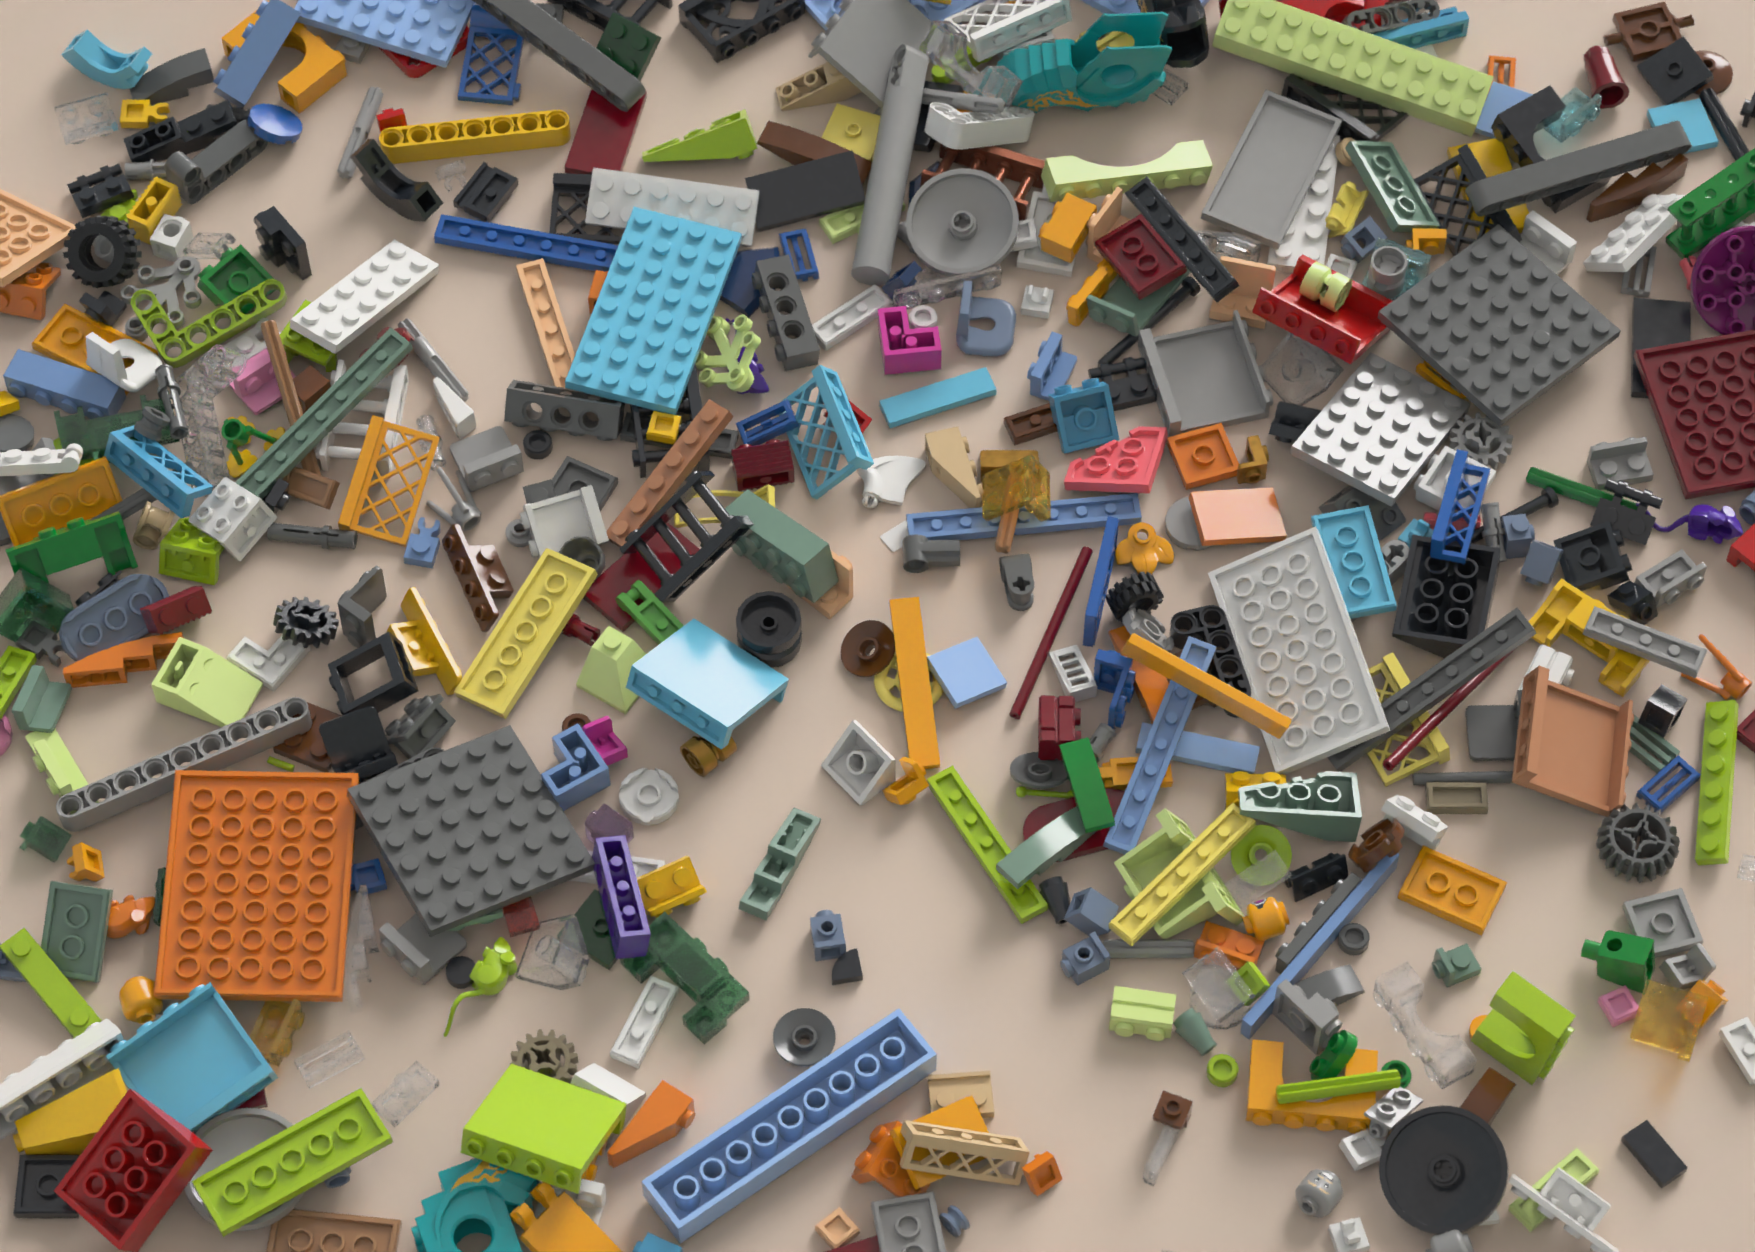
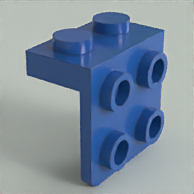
(1115, 675)

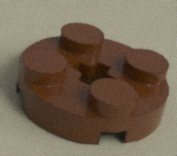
(1378, 842)

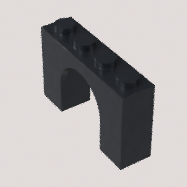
(1516, 130)

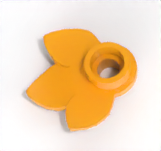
(1144, 553)

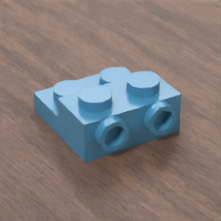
(1083, 415)

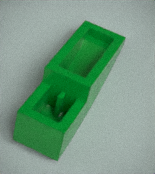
(1087, 785)

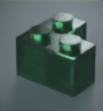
(30, 600)

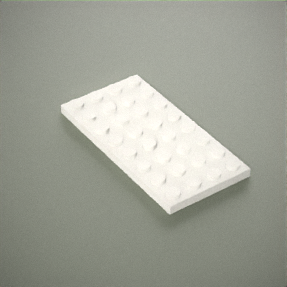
(1300, 650)

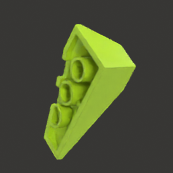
(725, 139)

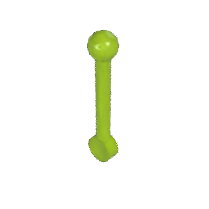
(1022, 791)

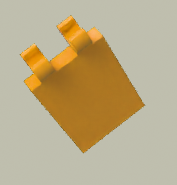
(560, 1226)

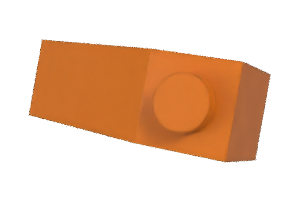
(655, 1123)

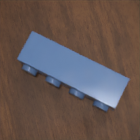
(256, 52)
(62, 385)

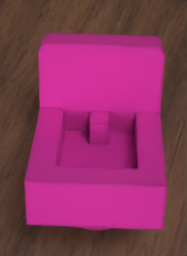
(605, 740)

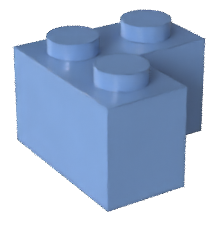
(580, 768)

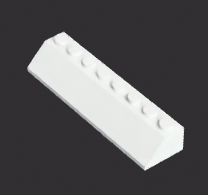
(57, 1074)

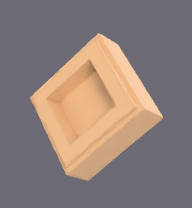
(837, 1229)

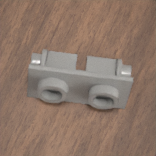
(1391, 1110)

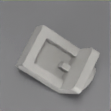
(1688, 968)

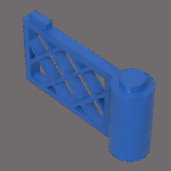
(485, 25)

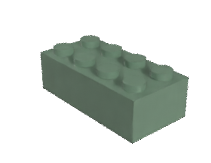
(784, 548)

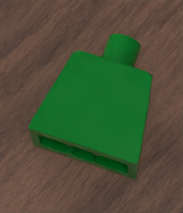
(1622, 958)

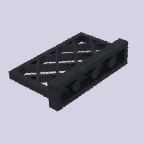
(1351, 126)
(1473, 172)
(575, 186)

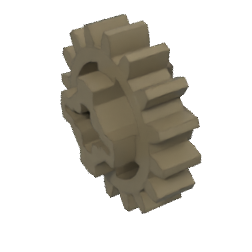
(544, 1050)

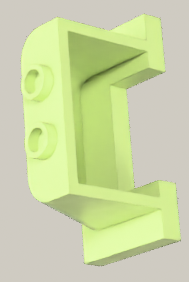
(1153, 855)

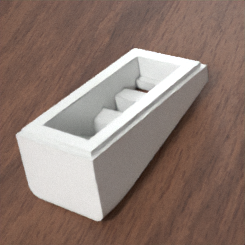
(456, 410)
(1081, 691)

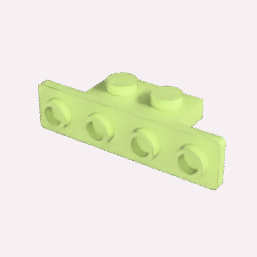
(57, 762)

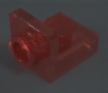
(521, 917)

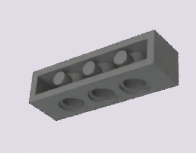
(779, 273)
(551, 398)

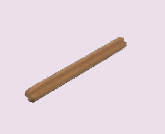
(286, 385)

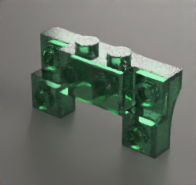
(95, 434)
(695, 972)

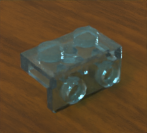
(1577, 112)

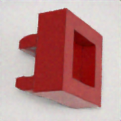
(391, 118)

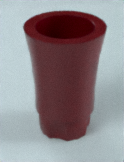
(1604, 77)

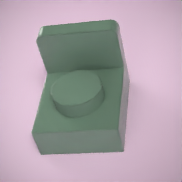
(1455, 965)

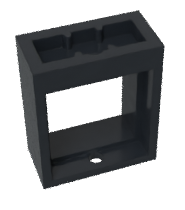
(399, 688)

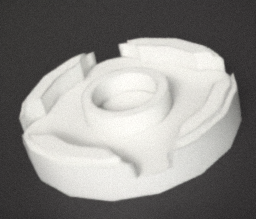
(648, 796)

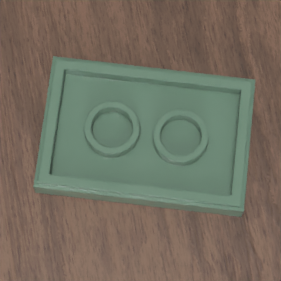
(77, 929)

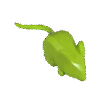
(488, 975)

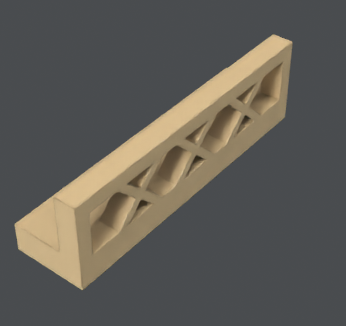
(966, 1142)

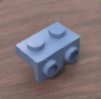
(1051, 368)

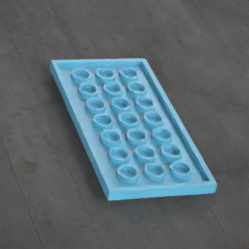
(653, 311)

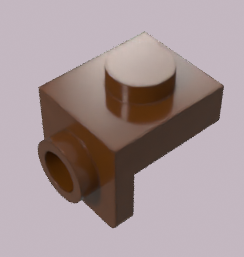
(1173, 1110)

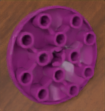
(1725, 281)

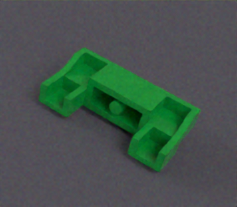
(75, 545)

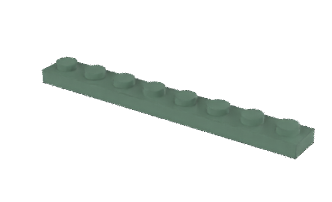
(325, 413)

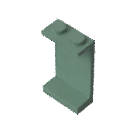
(1124, 310)

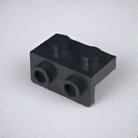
(1291, 421)

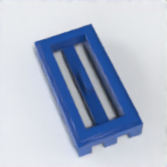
(802, 273)
(769, 428)
(1653, 799)

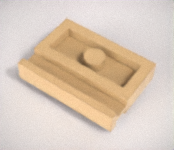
(952, 1087)

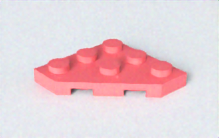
(1120, 465)

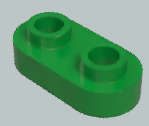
(1335, 1056)

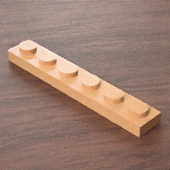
(547, 319)

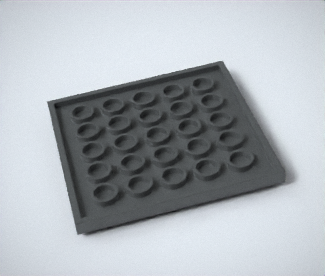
(1498, 325)
(470, 830)

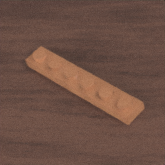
(671, 471)

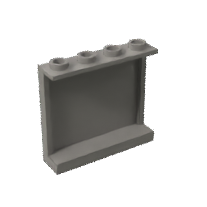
(865, 38)
(1206, 376)

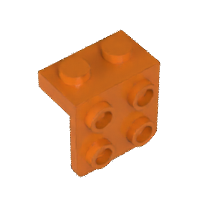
(28, 292)
(882, 1163)

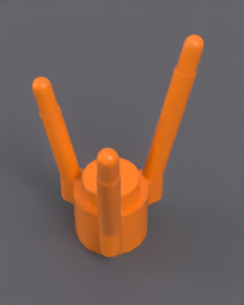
(1734, 681)

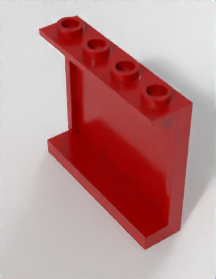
(1340, 333)

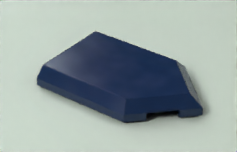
(738, 289)

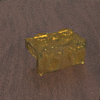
(276, 1028)

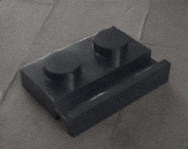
(486, 192)

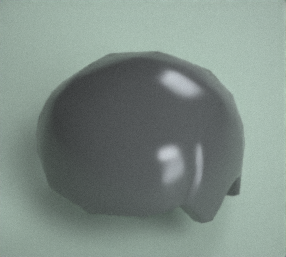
(586, 552)

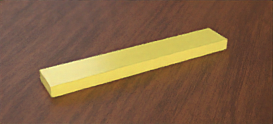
(1181, 875)

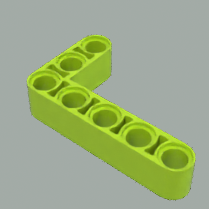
(206, 324)

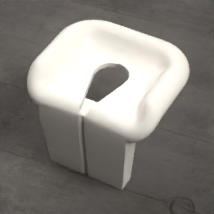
(107, 360)

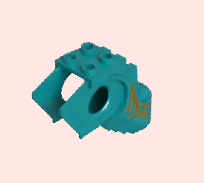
(1085, 77)
(473, 1200)

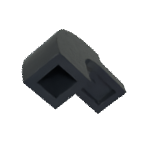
(406, 197)

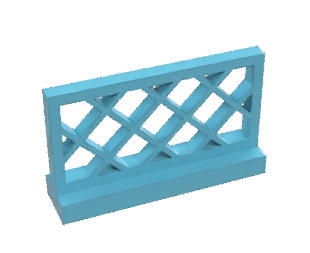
(845, 425)

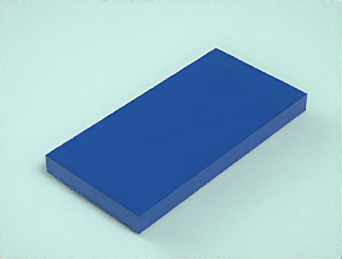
(1100, 581)

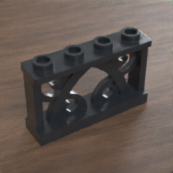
(740, 31)

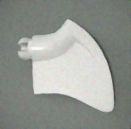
(889, 479)

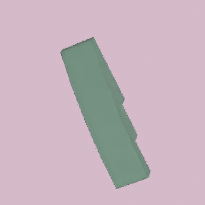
(1044, 848)
(780, 863)

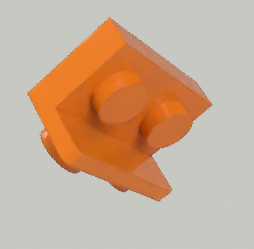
(1236, 945)

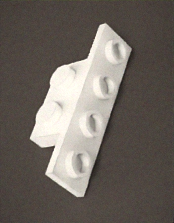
(1570, 1203)

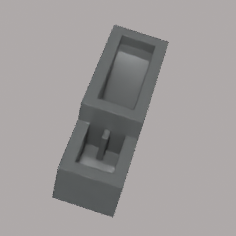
(174, 78)

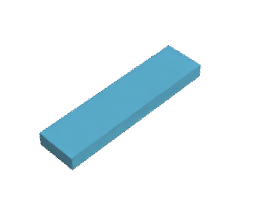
(937, 397)

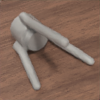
(464, 513)

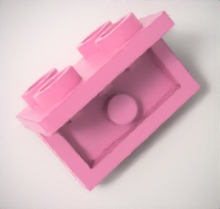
(258, 383)

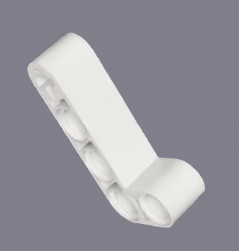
(977, 129)

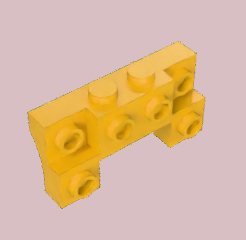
(1567, 613)

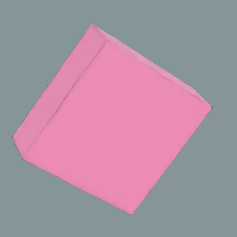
(1618, 1006)

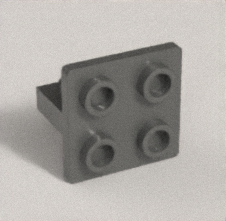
(420, 725)

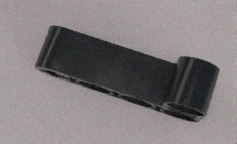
(1219, 635)

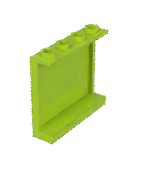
(542, 1127)

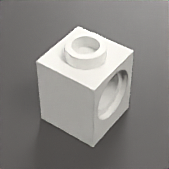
(171, 237)

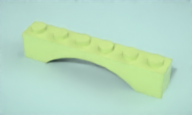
(1181, 166)

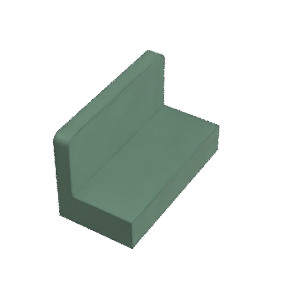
(40, 702)

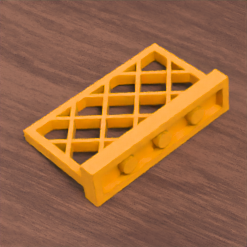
(364, 474)

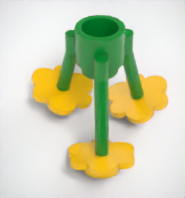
(238, 433)

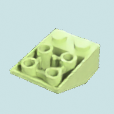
(204, 684)

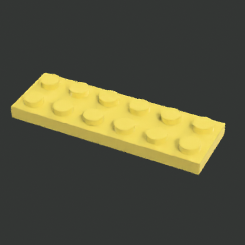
(525, 633)

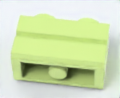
(1142, 1013)

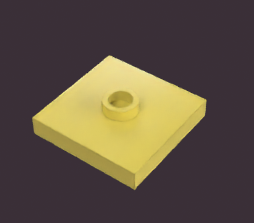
(853, 130)

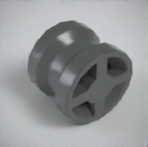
(152, 423)

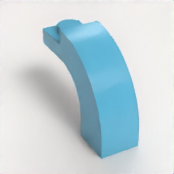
(104, 64)

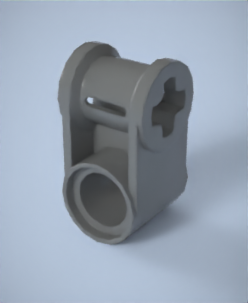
(1018, 580)

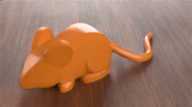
(130, 916)

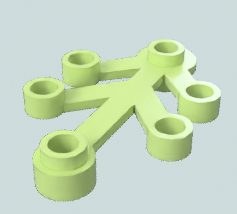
(739, 375)

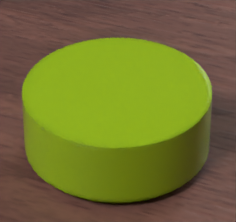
(1222, 1070)

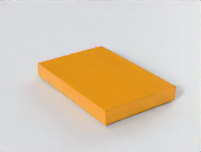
(1452, 890)
(960, 1114)

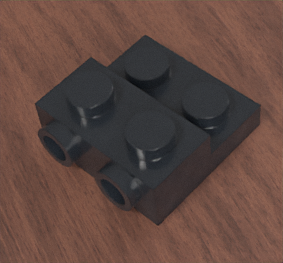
(281, 242)
(1594, 557)

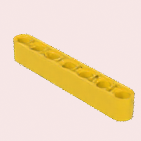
(475, 136)

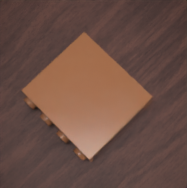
(1572, 745)

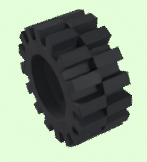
(1137, 592)

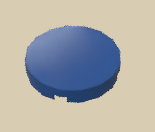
(274, 123)

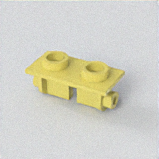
(1342, 219)

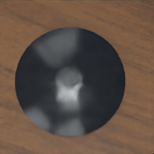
(1443, 1169)

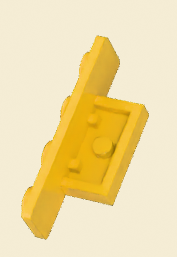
(424, 644)

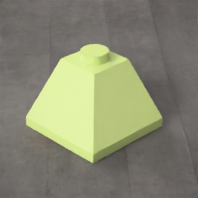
(608, 669)

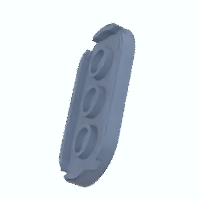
(110, 616)

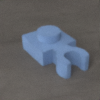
(423, 547)

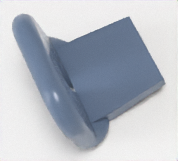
(982, 342)

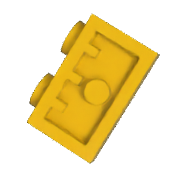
(670, 887)

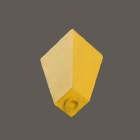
(71, 1120)

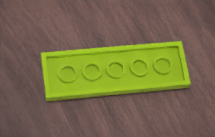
(292, 1162)

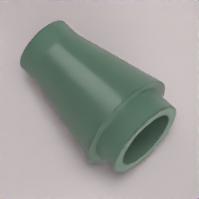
(1194, 1030)

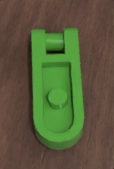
(651, 614)

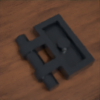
(101, 196)
(1128, 391)
(1631, 523)

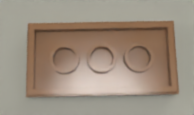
(333, 1233)

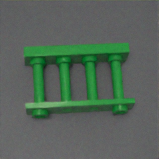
(1714, 207)

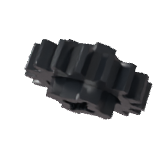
(305, 622)

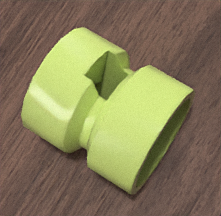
(1317, 281)

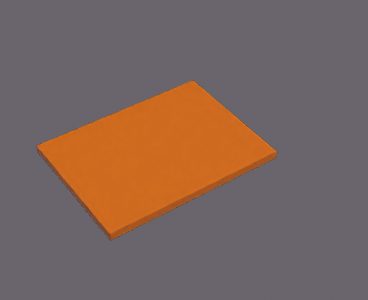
(257, 886)

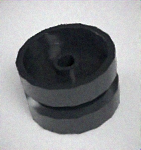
(769, 628)

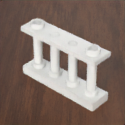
(390, 408)

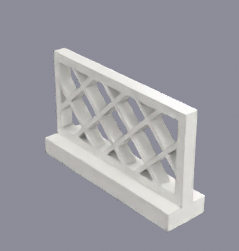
(1008, 30)

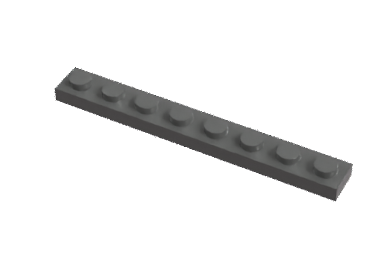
(1444, 680)

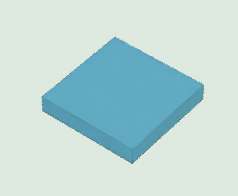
(1693, 120)

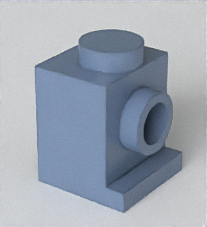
(1366, 232)
(1517, 536)
(827, 935)
(1084, 969)

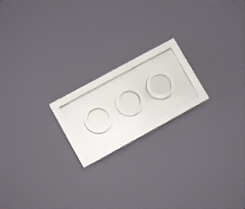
(1634, 236)

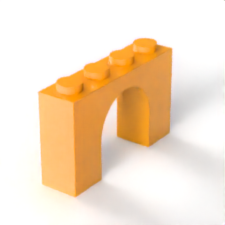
(312, 77)
(1338, 1113)

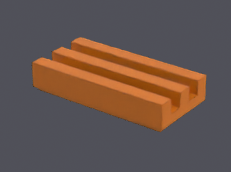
(1502, 61)

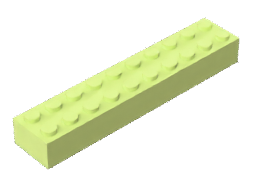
(1354, 62)

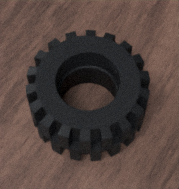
(80, 251)

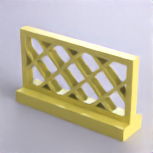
(1434, 743)

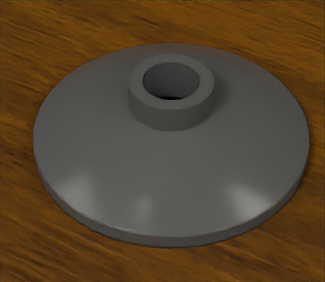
(1037, 773)
(800, 1025)

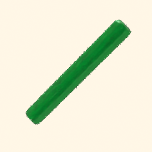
(1571, 488)

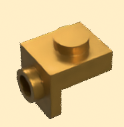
(1257, 458)

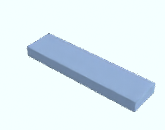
(1209, 751)

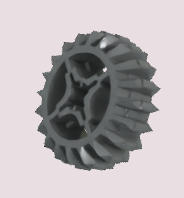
(1616, 837)

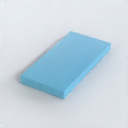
(1356, 560)

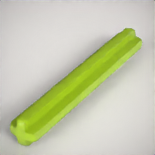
(1338, 1086)

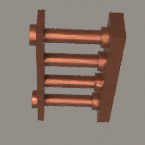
(996, 161)

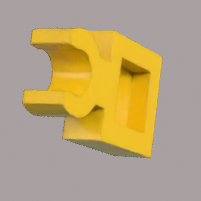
(140, 112)

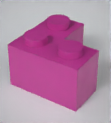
(906, 348)

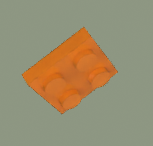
(1203, 456)

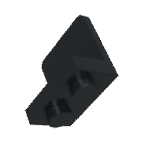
(357, 743)

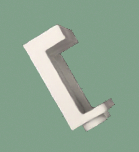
(563, 518)

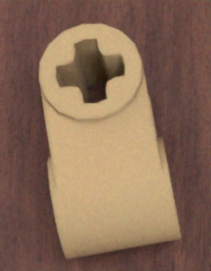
(152, 526)

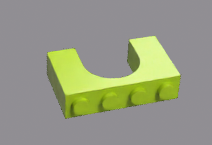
(1524, 1029)

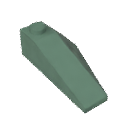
(1315, 806)

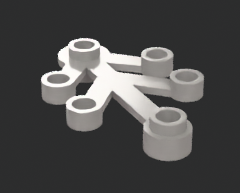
(165, 292)

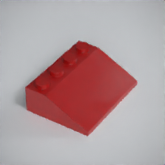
(132, 1171)

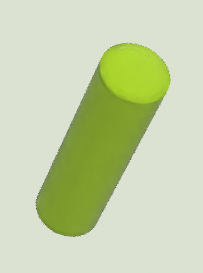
(281, 764)

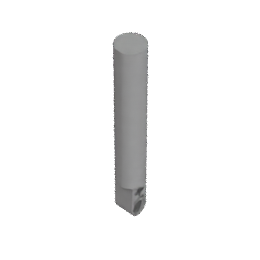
(890, 167)

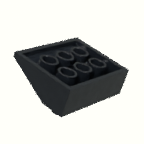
(1445, 600)

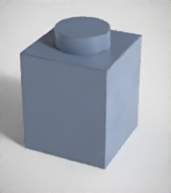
(1541, 563)
(1091, 912)

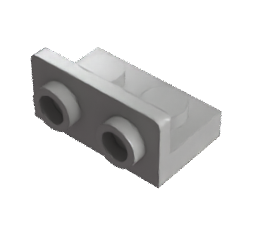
(1620, 461)

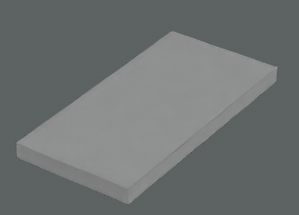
(1271, 169)

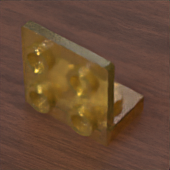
(1016, 486)
(1669, 1018)

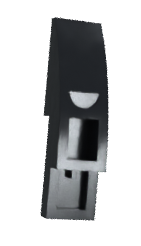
(185, 136)

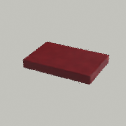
(1140, 256)

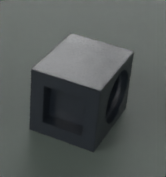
(1662, 710)

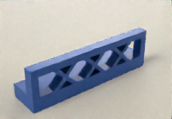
(1450, 504)

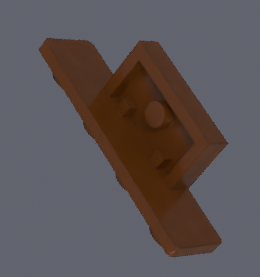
(479, 575)

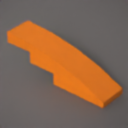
(114, 663)
(1148, 684)

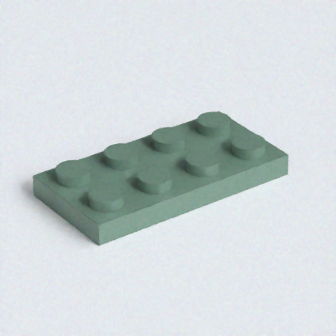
(1391, 186)

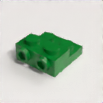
(232, 277)

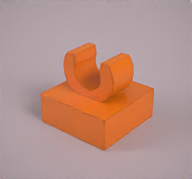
(1042, 1173)

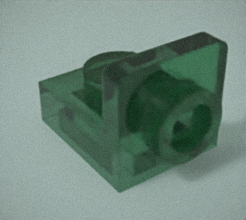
(44, 838)

